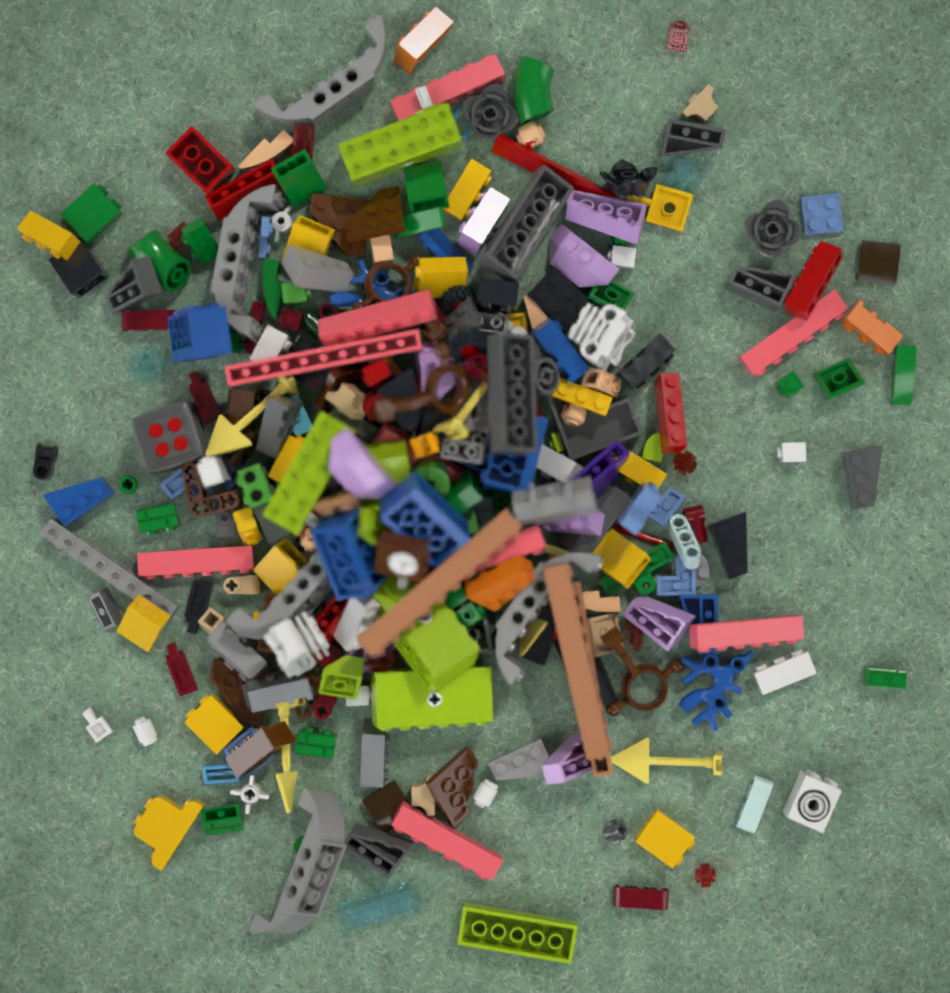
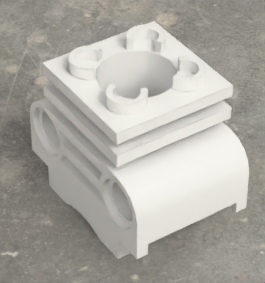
(602, 334)
(296, 645)

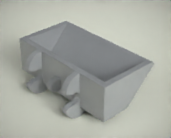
(554, 501)

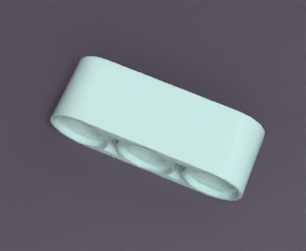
(680, 532)
(755, 804)

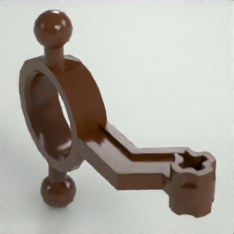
(433, 330)
(387, 406)
(613, 640)

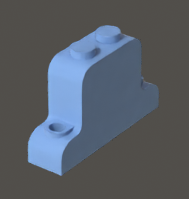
(639, 507)

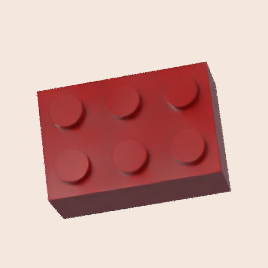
(200, 160)

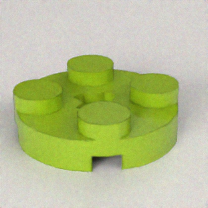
(371, 524)

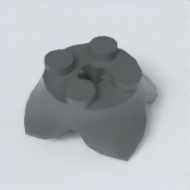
(493, 99)
(775, 214)

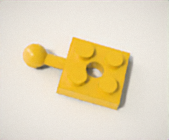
(657, 214)

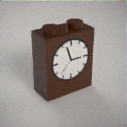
(402, 556)

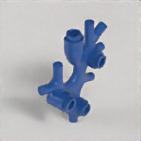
(347, 299)
(723, 681)

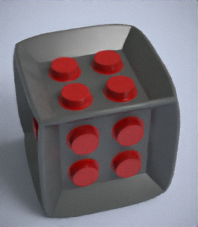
(170, 436)

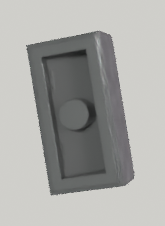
(105, 609)

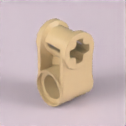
(246, 585)

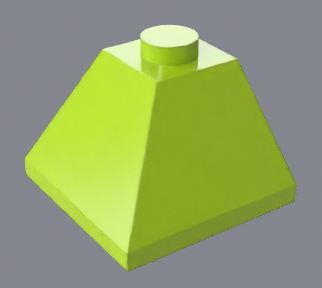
(342, 677)

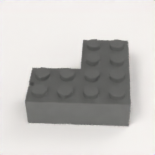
(597, 430)

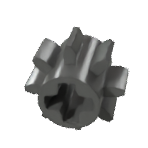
(614, 831)

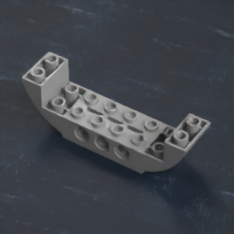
(307, 108)
(237, 253)
(475, 445)
(299, 596)
(511, 629)
(312, 870)

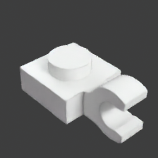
(98, 727)

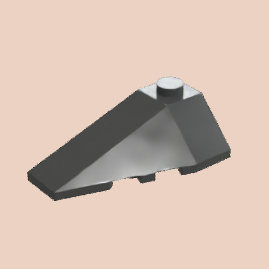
(611, 505)

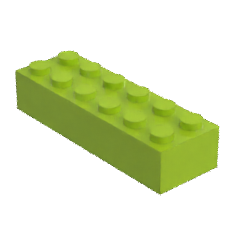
(517, 932)

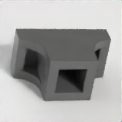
(225, 521)

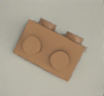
(337, 504)

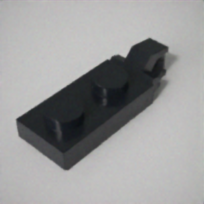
(197, 604)

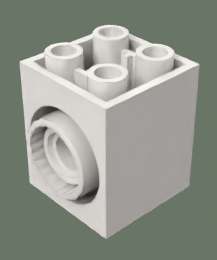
(807, 788)

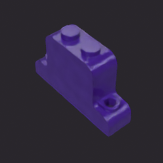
(604, 469)

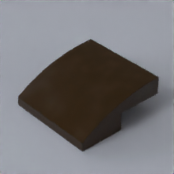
(878, 262)
(242, 455)
(384, 804)

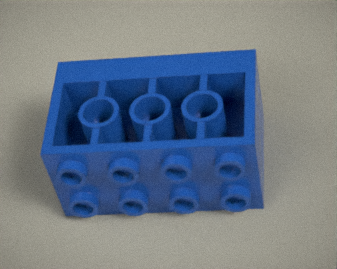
(199, 333)
(520, 467)
(424, 514)
(347, 556)

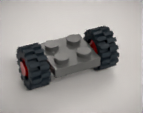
(463, 322)

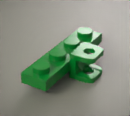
(659, 556)

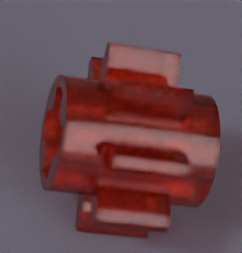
(685, 463)
(705, 875)

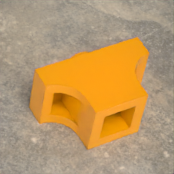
(425, 444)

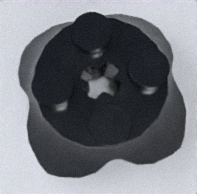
(627, 181)

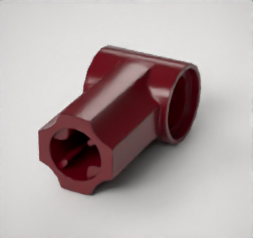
(696, 516)

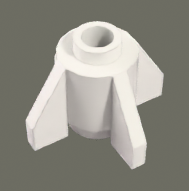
(284, 228)
(247, 797)

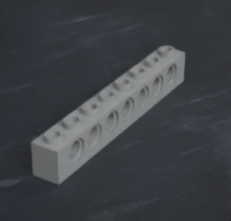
(105, 566)

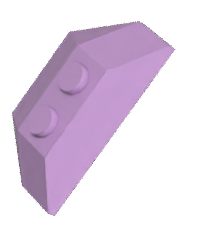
(579, 260)
(426, 362)
(358, 468)

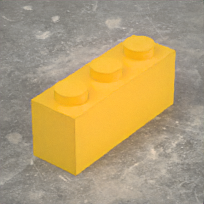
(468, 190)
(48, 236)
(640, 471)

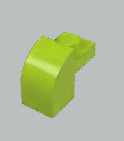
(652, 449)

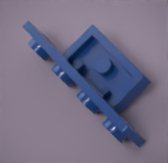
(442, 246)

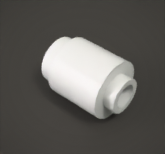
(145, 731)
(485, 793)

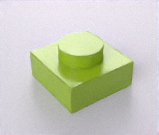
(556, 443)

